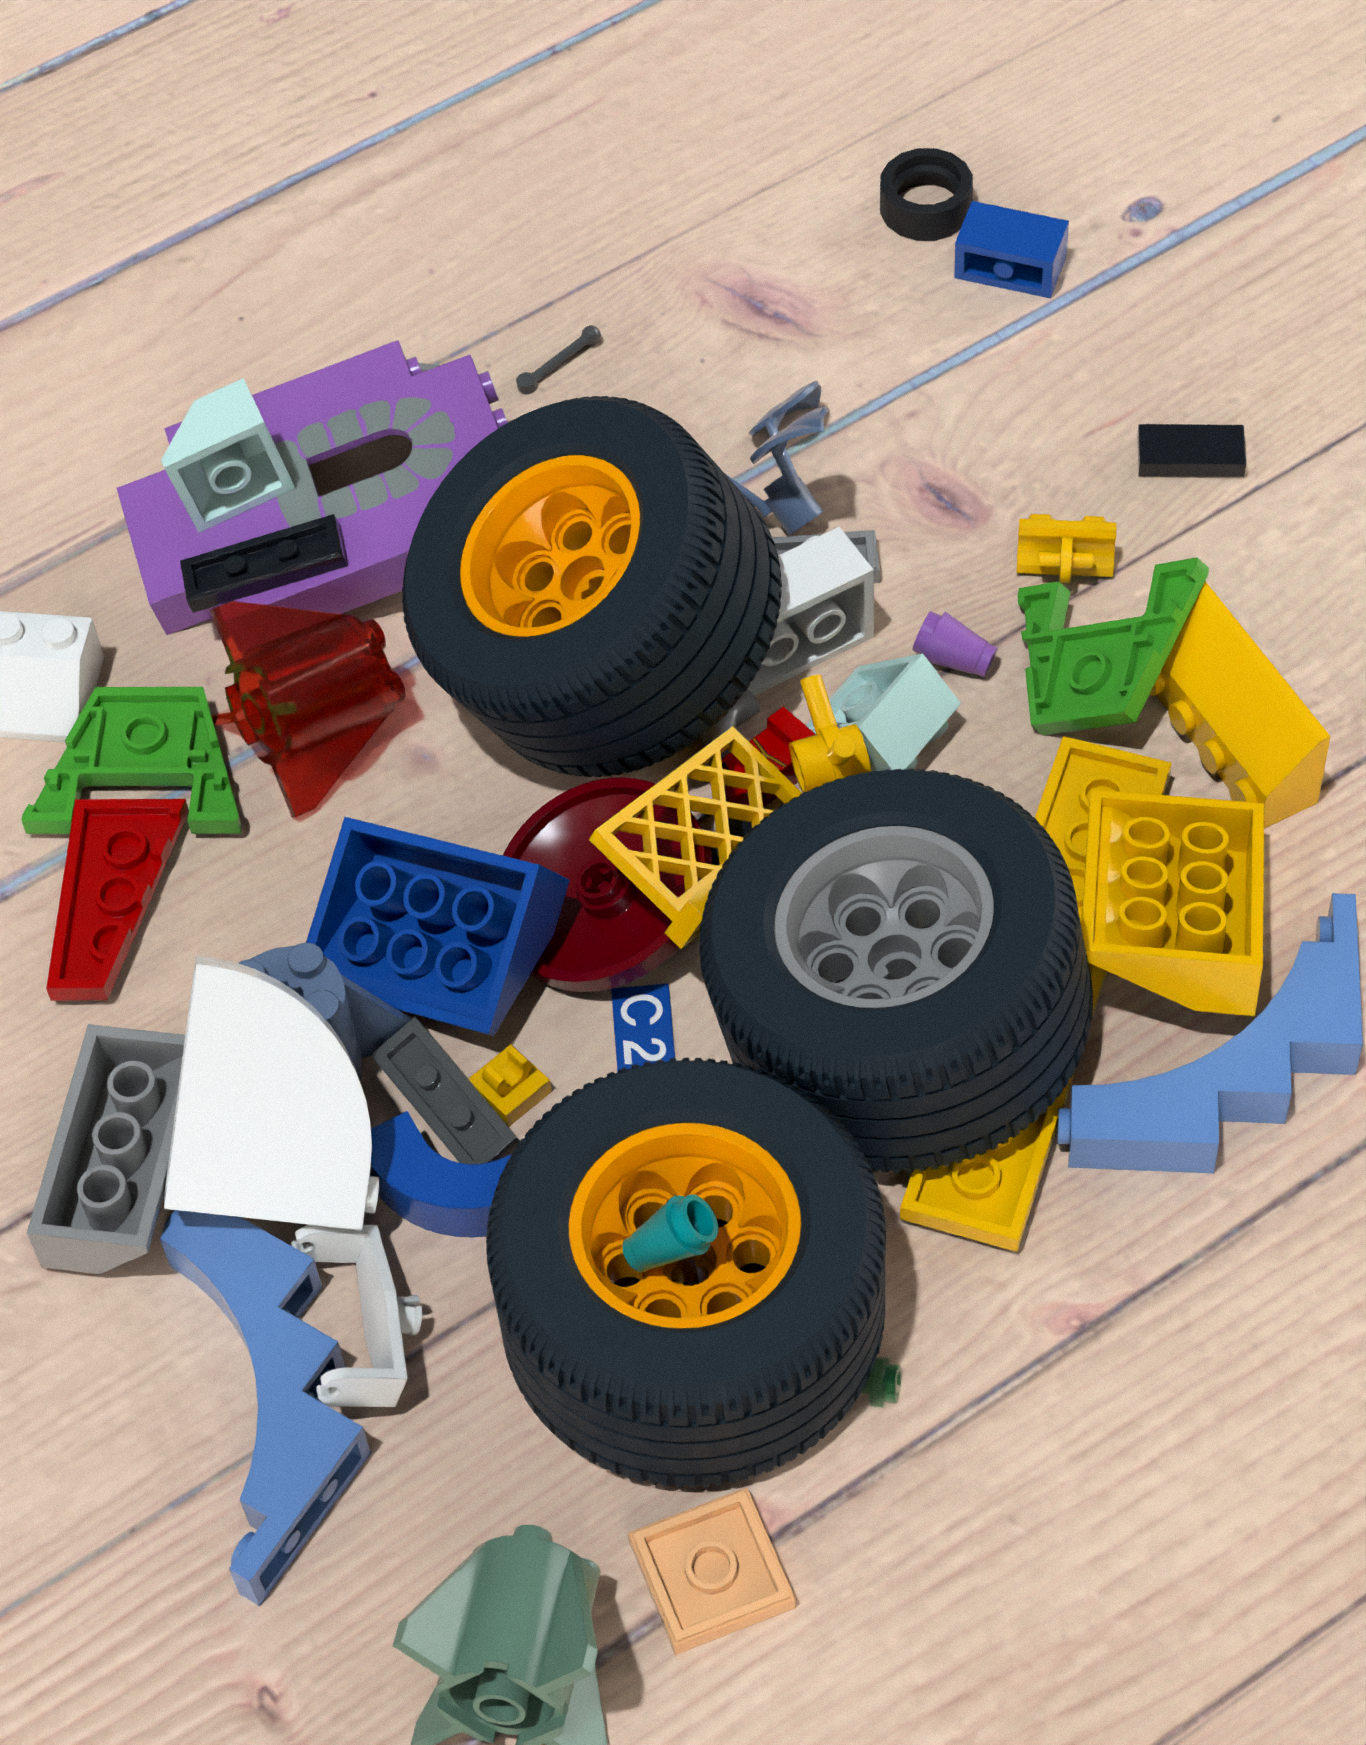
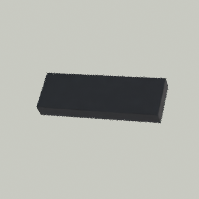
(263, 563)

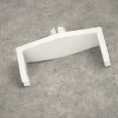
(383, 1316)

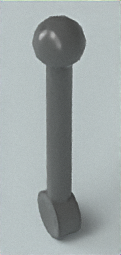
(528, 381)

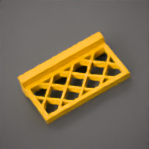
(644, 867)

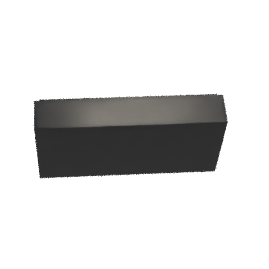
(1191, 450)

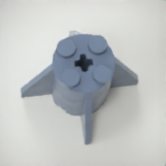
(354, 1013)

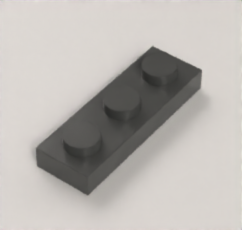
(444, 1096)

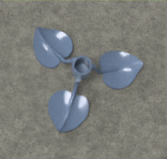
(788, 494)

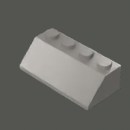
(109, 1152)

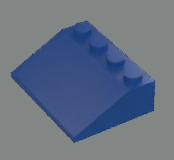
(435, 923)

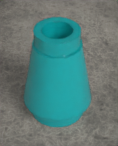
(673, 1233)

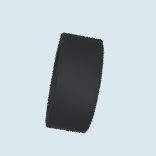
(919, 167)

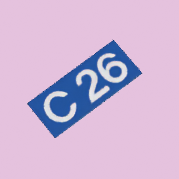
(642, 1025)

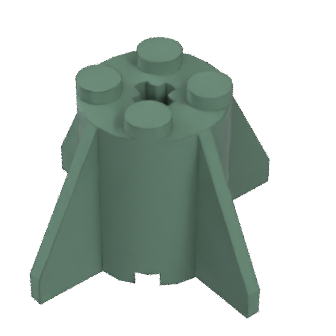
(510, 1645)

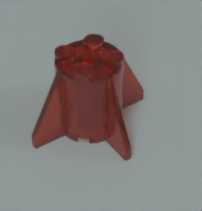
(305, 691)

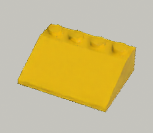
(1177, 896)

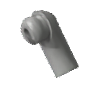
(743, 710)

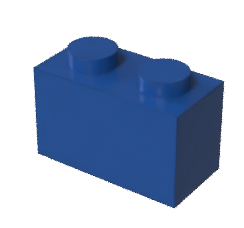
(1011, 249)

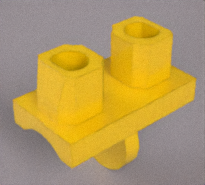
(1066, 547)

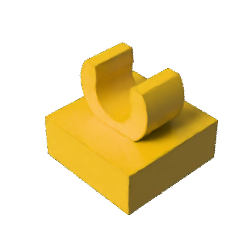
(511, 1084)

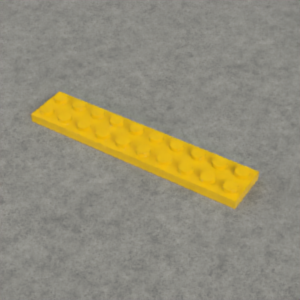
(995, 1191)

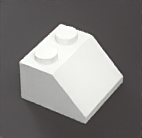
(45, 673)

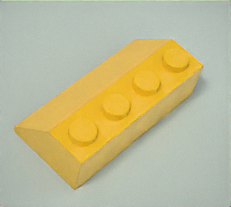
(1242, 713)

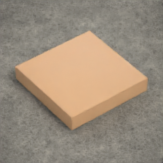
(711, 1570)

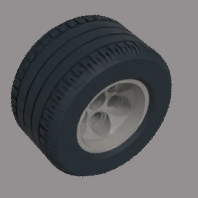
(891, 890)

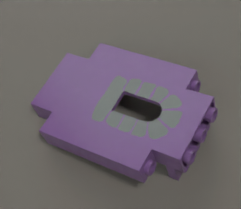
(309, 421)

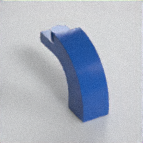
(430, 1188)

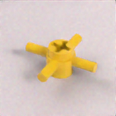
(833, 750)

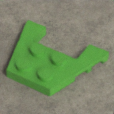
(1103, 669)
(140, 741)

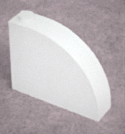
(267, 1108)

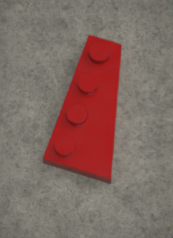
(107, 885)

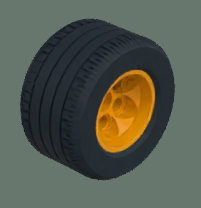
(592, 587)
(711, 1372)

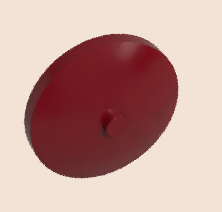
(606, 923)

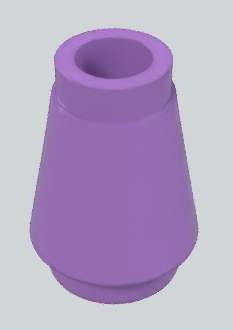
(953, 645)

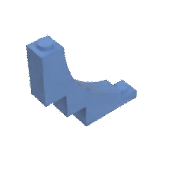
(1175, 1116)
(301, 1446)

